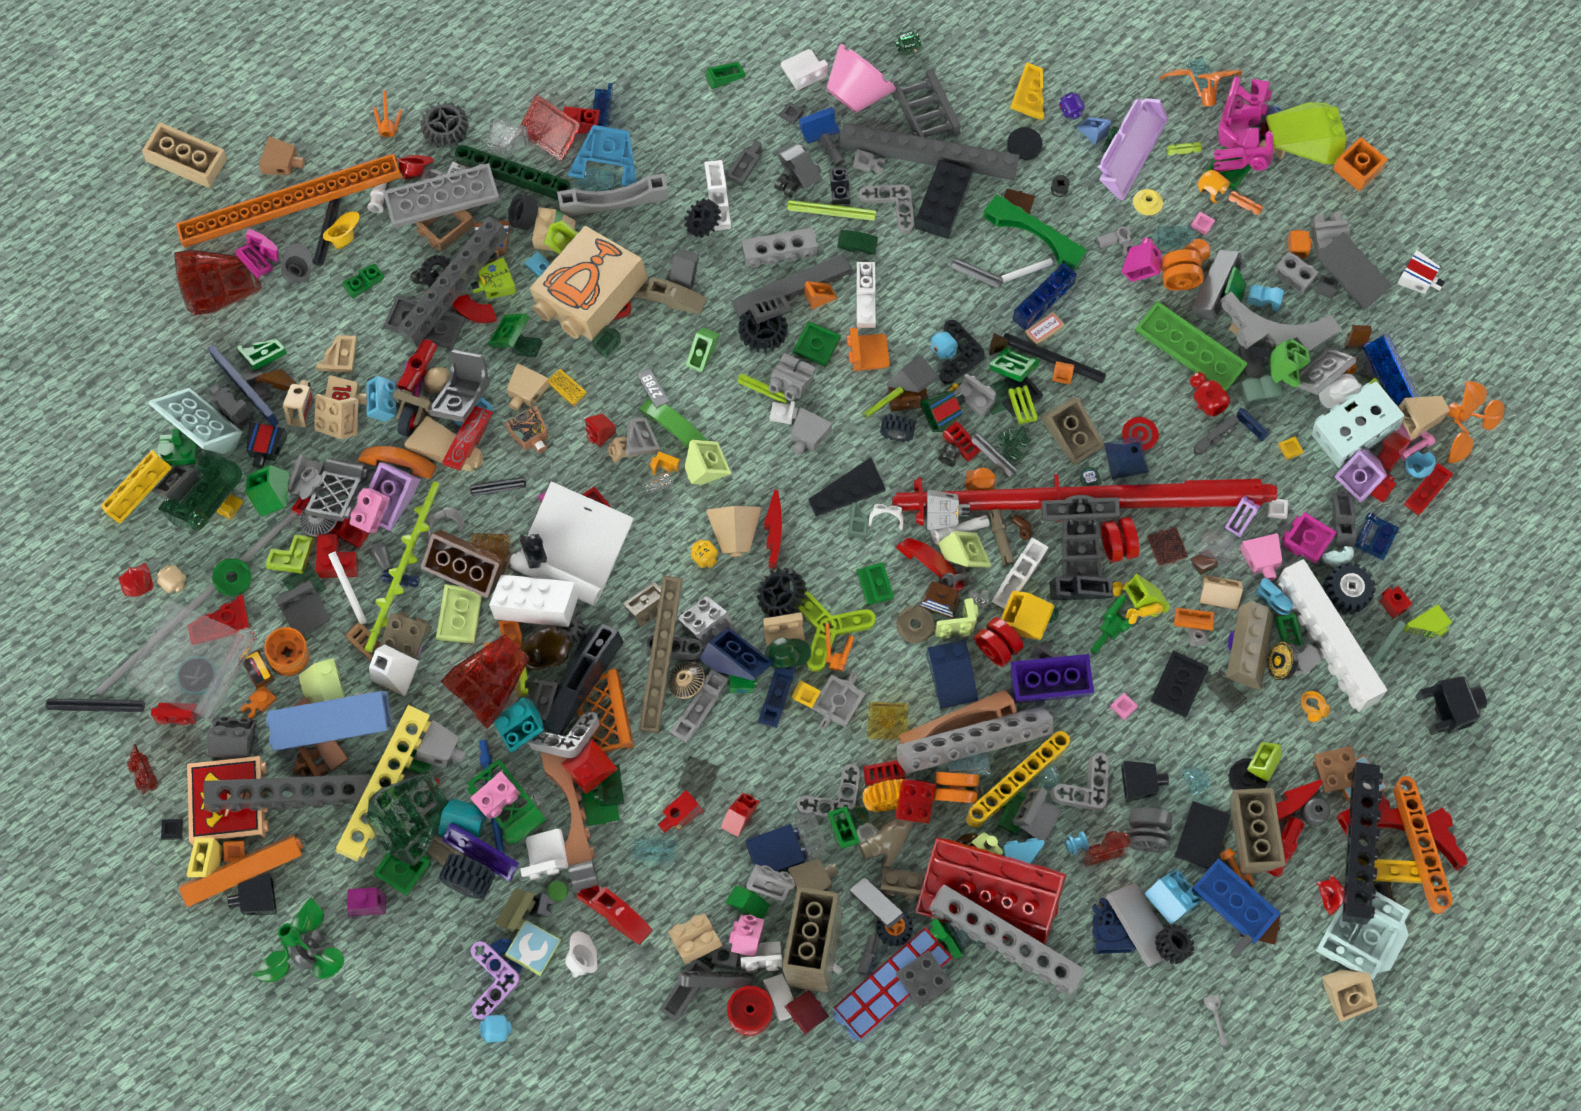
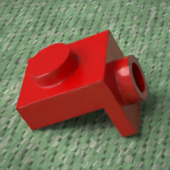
(1384, 488)

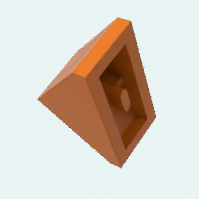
(818, 293)

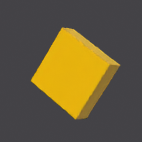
(1291, 448)

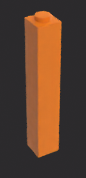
(241, 870)

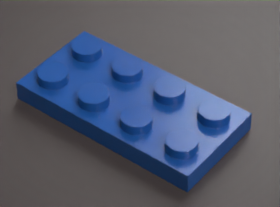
(1236, 901)

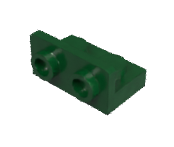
(610, 790)

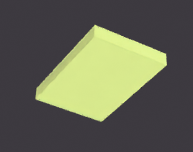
(458, 615)

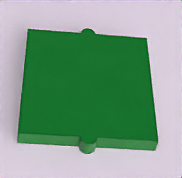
(1236, 284)
(597, 814)

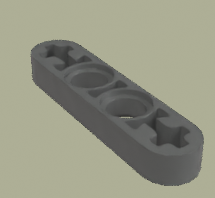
(714, 979)

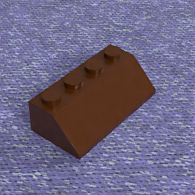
(463, 563)

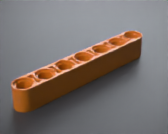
(1419, 853)

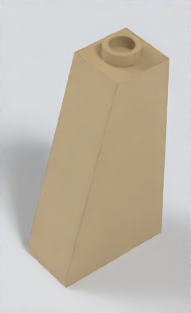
(433, 442)

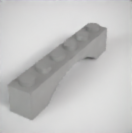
(580, 202)

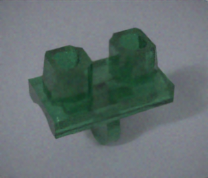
(1011, 442)

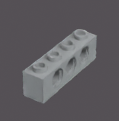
(786, 241)

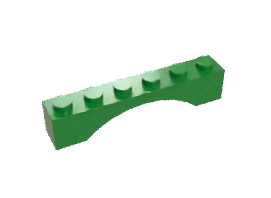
(1003, 214)

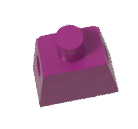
(365, 902)

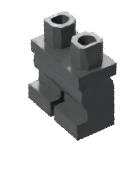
(225, 403)

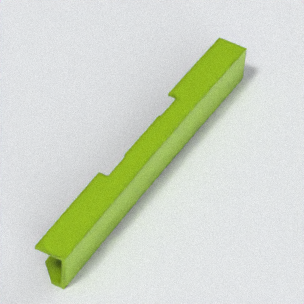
(883, 402)

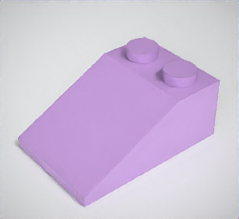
(398, 486)

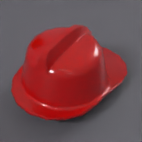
(413, 165)
(136, 581)

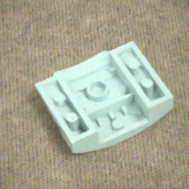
(1370, 946)

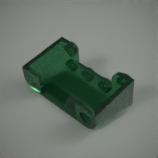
(206, 497)

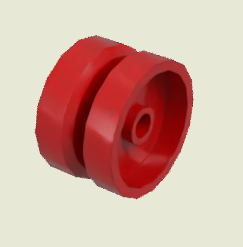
(1120, 539)
(998, 641)
(750, 1023)

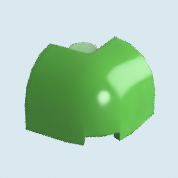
(1287, 361)

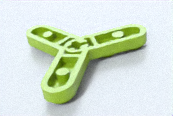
(841, 625)

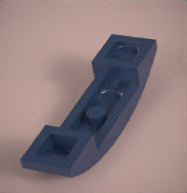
(776, 696)

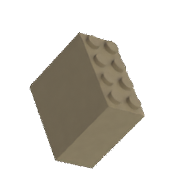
(812, 940)

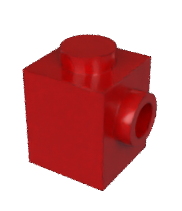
(1395, 601)

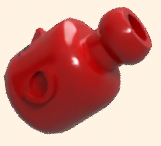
(1209, 395)

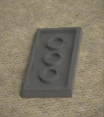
(1353, 271)
(442, 334)

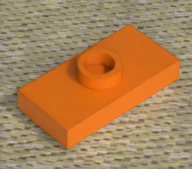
(1194, 619)

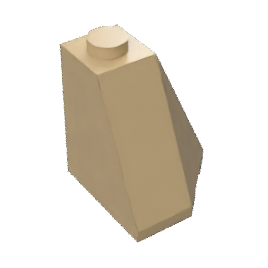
(734, 528)

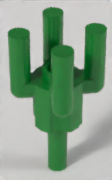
(1112, 625)

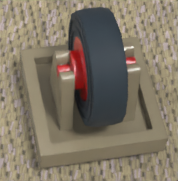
(411, 411)

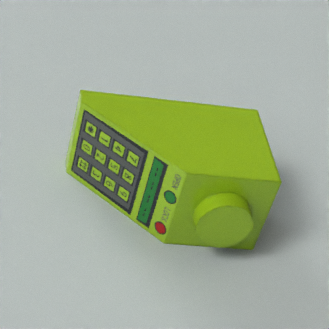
(1429, 623)

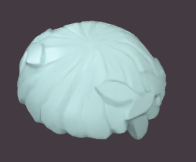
(1336, 558)

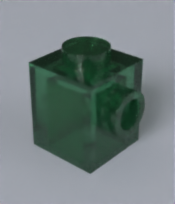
(606, 341)

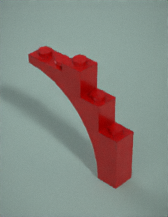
(1438, 821)

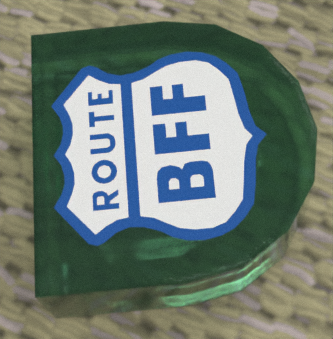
(1089, 477)

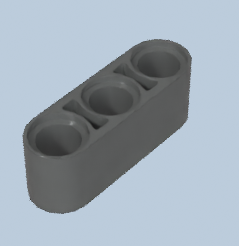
(685, 645)

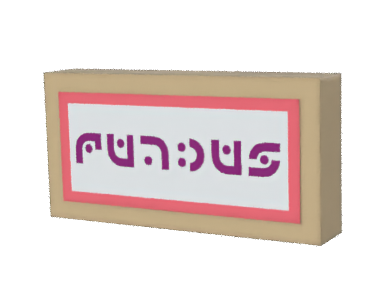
(1044, 329)

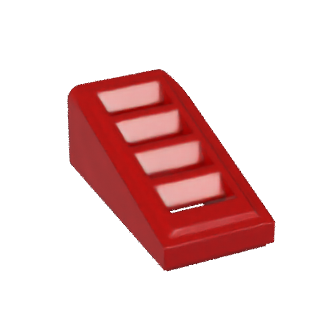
(966, 437)
(883, 766)

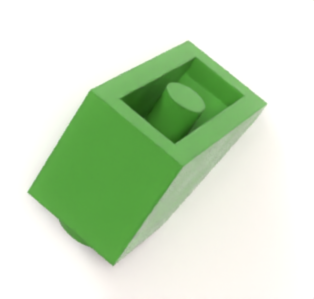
(702, 349)

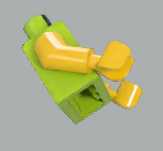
(1144, 596)

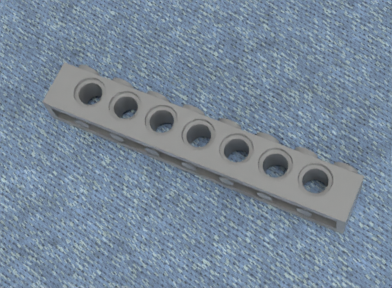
(974, 739)
(1071, 971)

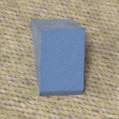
(1095, 129)

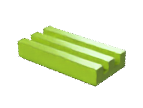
(1019, 391)

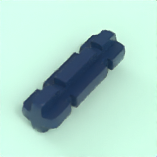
(413, 581)

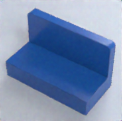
(817, 124)

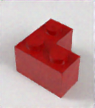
(328, 544)

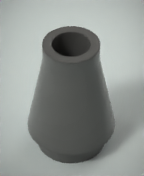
(381, 556)

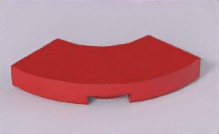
(474, 311)

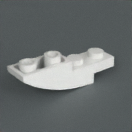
(865, 295)

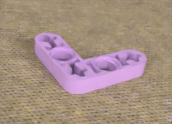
(499, 975)

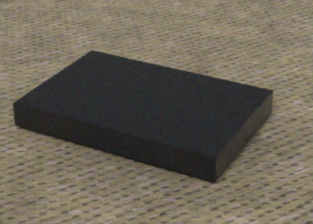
(1179, 684)
(1202, 835)

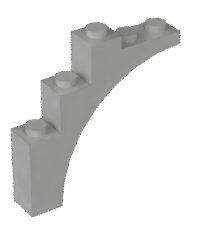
(1255, 327)

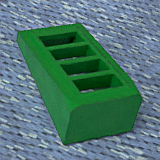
(715, 80)
(1294, 624)

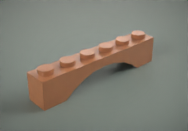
(986, 709)
(576, 845)

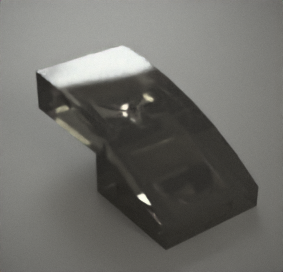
(1226, 691)

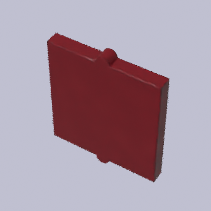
(806, 1011)

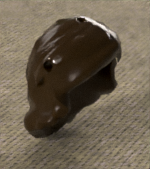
(546, 649)

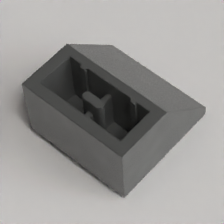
(231, 738)

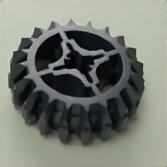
(772, 336)
(776, 586)

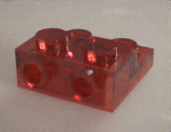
(1111, 847)

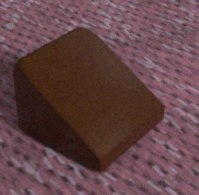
(1203, 563)

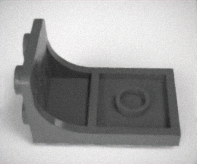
(464, 387)

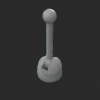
(1213, 1003)

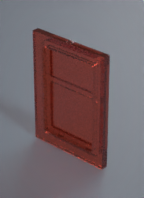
(550, 127)

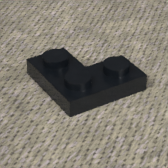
(1034, 392)

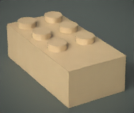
(184, 155)

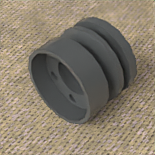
(1150, 829)

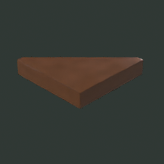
(278, 379)

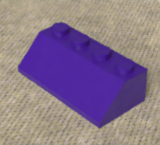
(1051, 679)

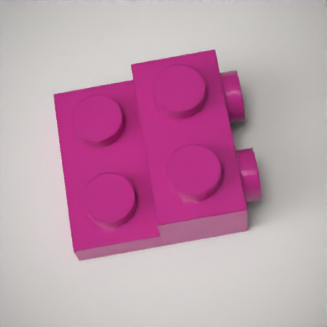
(1308, 537)

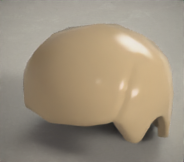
(436, 379)

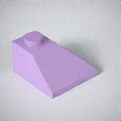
(1362, 474)

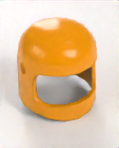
(1213, 183)

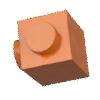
(1299, 243)

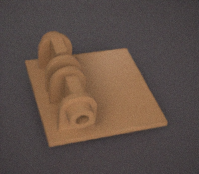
(1335, 768)

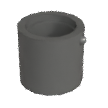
(583, 875)

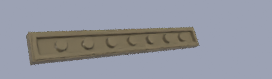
(661, 654)

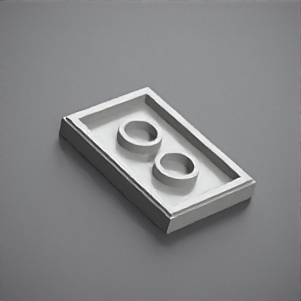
(1324, 370)

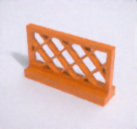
(620, 712)

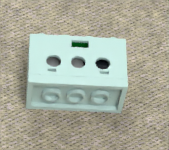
(1357, 423)

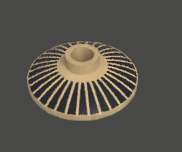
(690, 684)

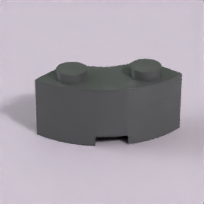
(799, 165)

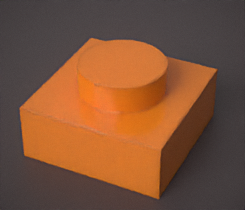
(1063, 372)
(233, 850)

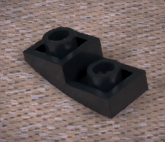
(839, 186)

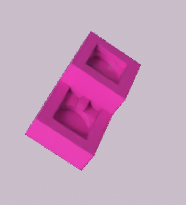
(266, 246)

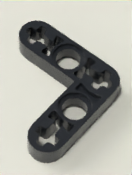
(967, 350)

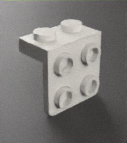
(804, 69)
(545, 854)

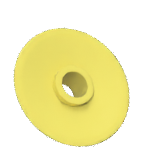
(1145, 207)

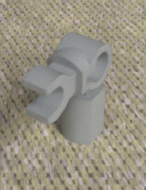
(1122, 236)

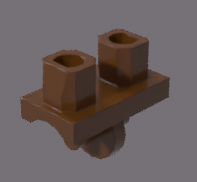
(305, 766)

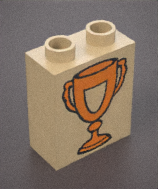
(588, 284)

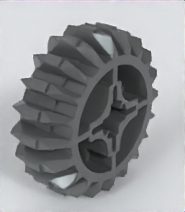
(453, 118)

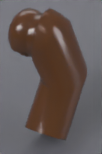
(1024, 527)

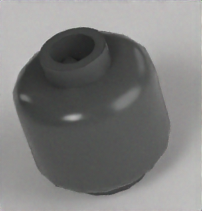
(1316, 812)

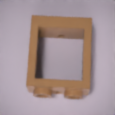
(463, 216)

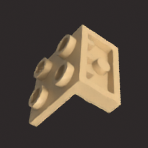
(336, 417)
(783, 626)

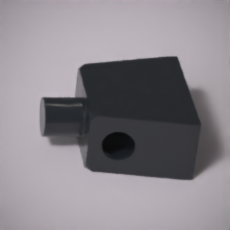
(1141, 780)
(255, 896)

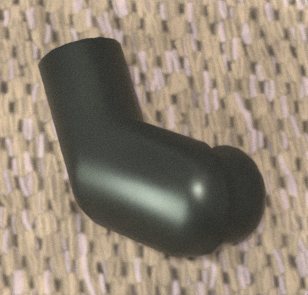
(415, 275)

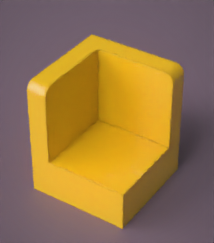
(230, 506)
(805, 694)

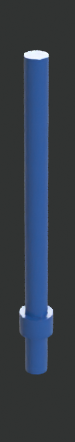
(486, 761)

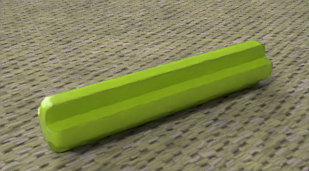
(761, 387)

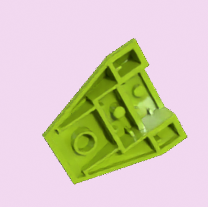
(1309, 131)

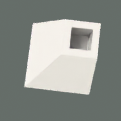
(392, 669)

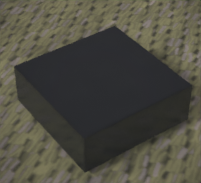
(172, 829)

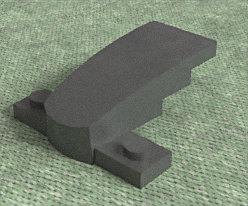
(1080, 531)

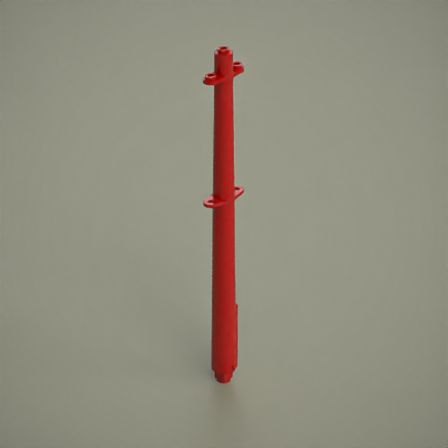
(1171, 495)

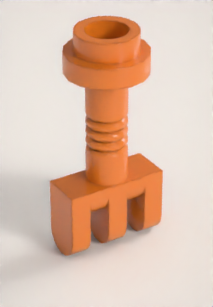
(1228, 856)

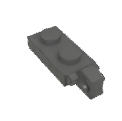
(745, 164)

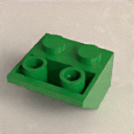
(268, 489)

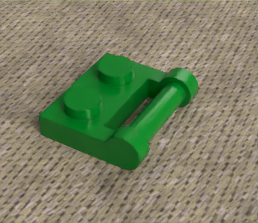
(1013, 364)

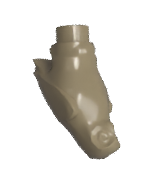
(887, 841)

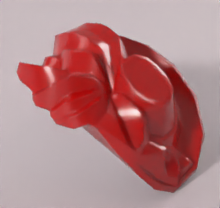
(1332, 894)

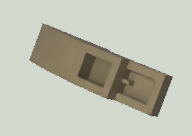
(672, 295)

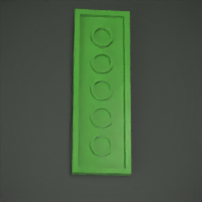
(1190, 346)

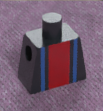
(264, 443)

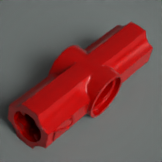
(421, 357)
(1289, 836)

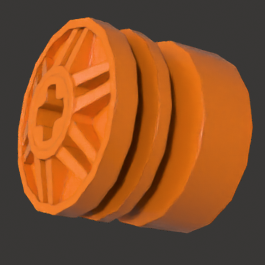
(283, 641)

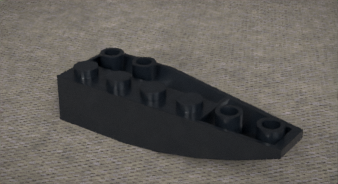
(582, 674)

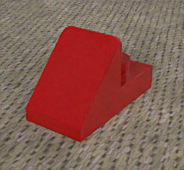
(1392, 450)

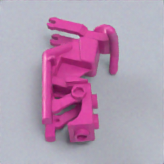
(1236, 130)

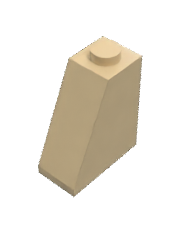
(1422, 413)

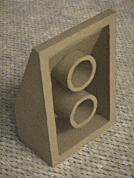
(1072, 429)

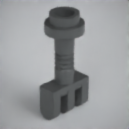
(950, 579)

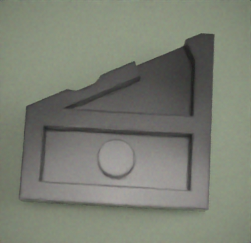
(542, 694)

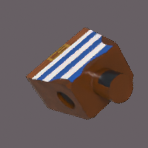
(941, 599)

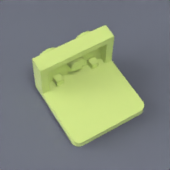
(961, 626)

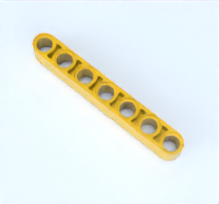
(1013, 786)

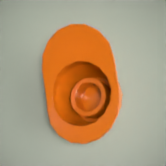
(980, 479)

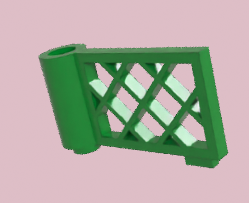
(518, 824)

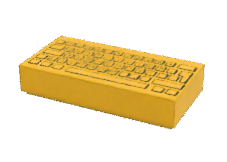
(567, 387)

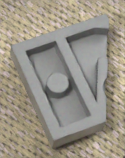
(640, 438)

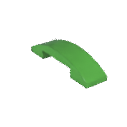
(672, 422)

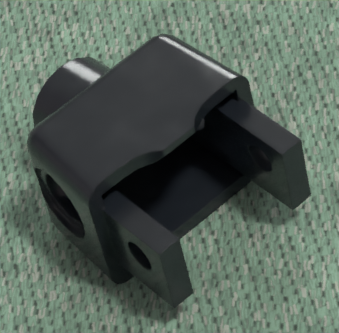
(1455, 704)

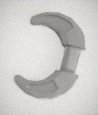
(451, 513)

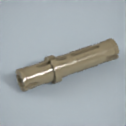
(999, 530)

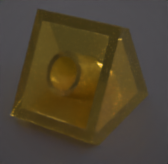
(887, 720)

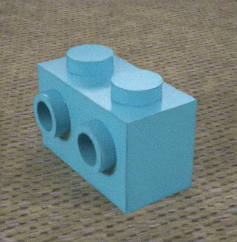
(380, 400)

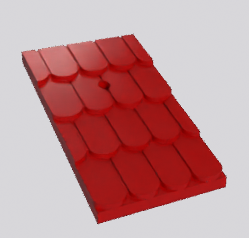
(1002, 885)

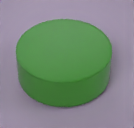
(557, 891)

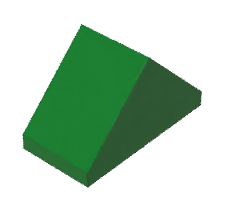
(843, 828)
(747, 902)

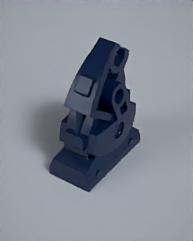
(1110, 933)

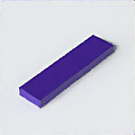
(480, 851)

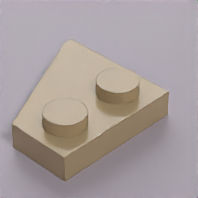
(340, 355)

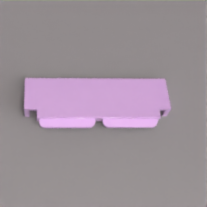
(1132, 145)

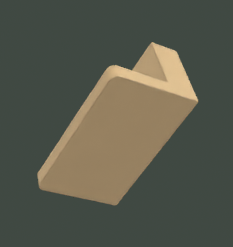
(1221, 592)

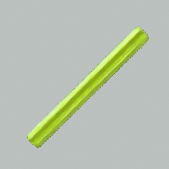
(832, 210)

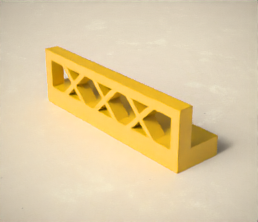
(135, 487)
(1396, 871)

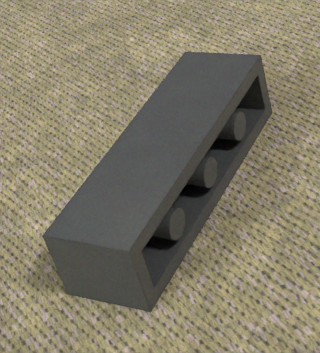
(1207, 303)

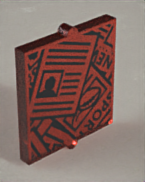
(1167, 546)

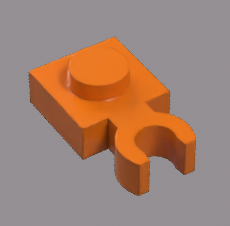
(261, 700)

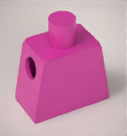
(1142, 261)

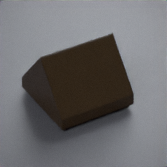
(997, 344)

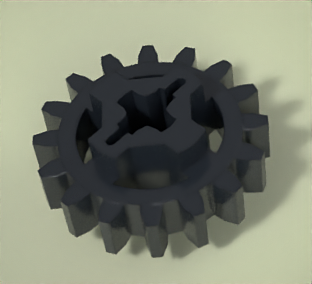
(702, 218)

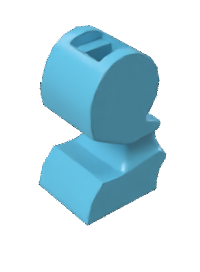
(1260, 296)

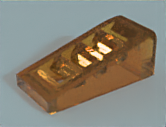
(501, 551)

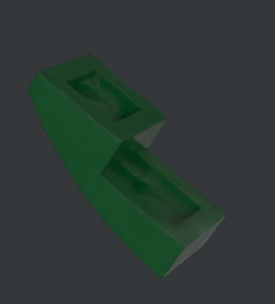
(858, 241)

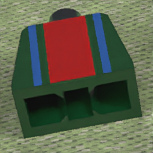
(942, 409)

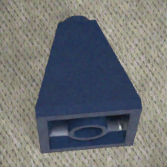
(1126, 457)

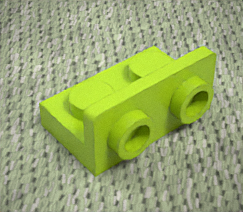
(559, 236)

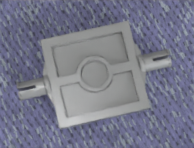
(838, 701)

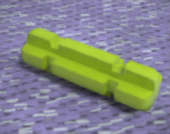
(1183, 148)

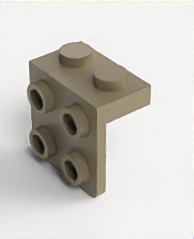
(405, 634)

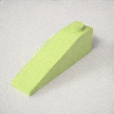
(322, 682)

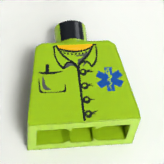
(494, 280)

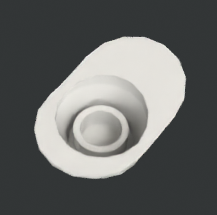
(1339, 390)
(582, 955)

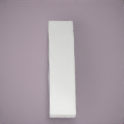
(717, 191)
(1021, 572)

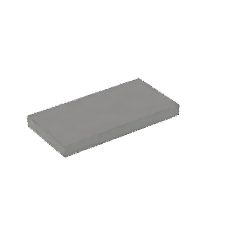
(1138, 921)

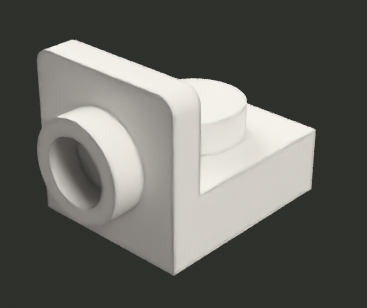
(783, 412)

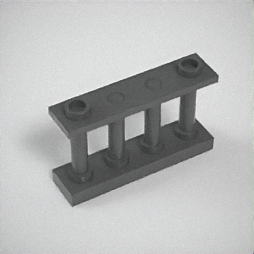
(937, 96)

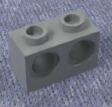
(1293, 275)

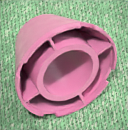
(856, 81)

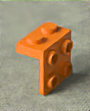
(867, 351)

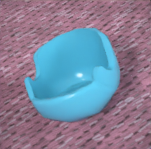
(1425, 461)

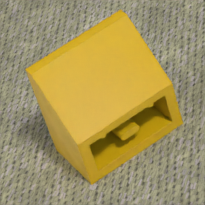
(1027, 614)

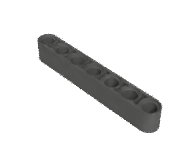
(794, 285)

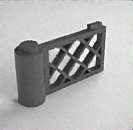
(342, 473)

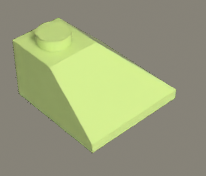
(705, 462)
(964, 549)

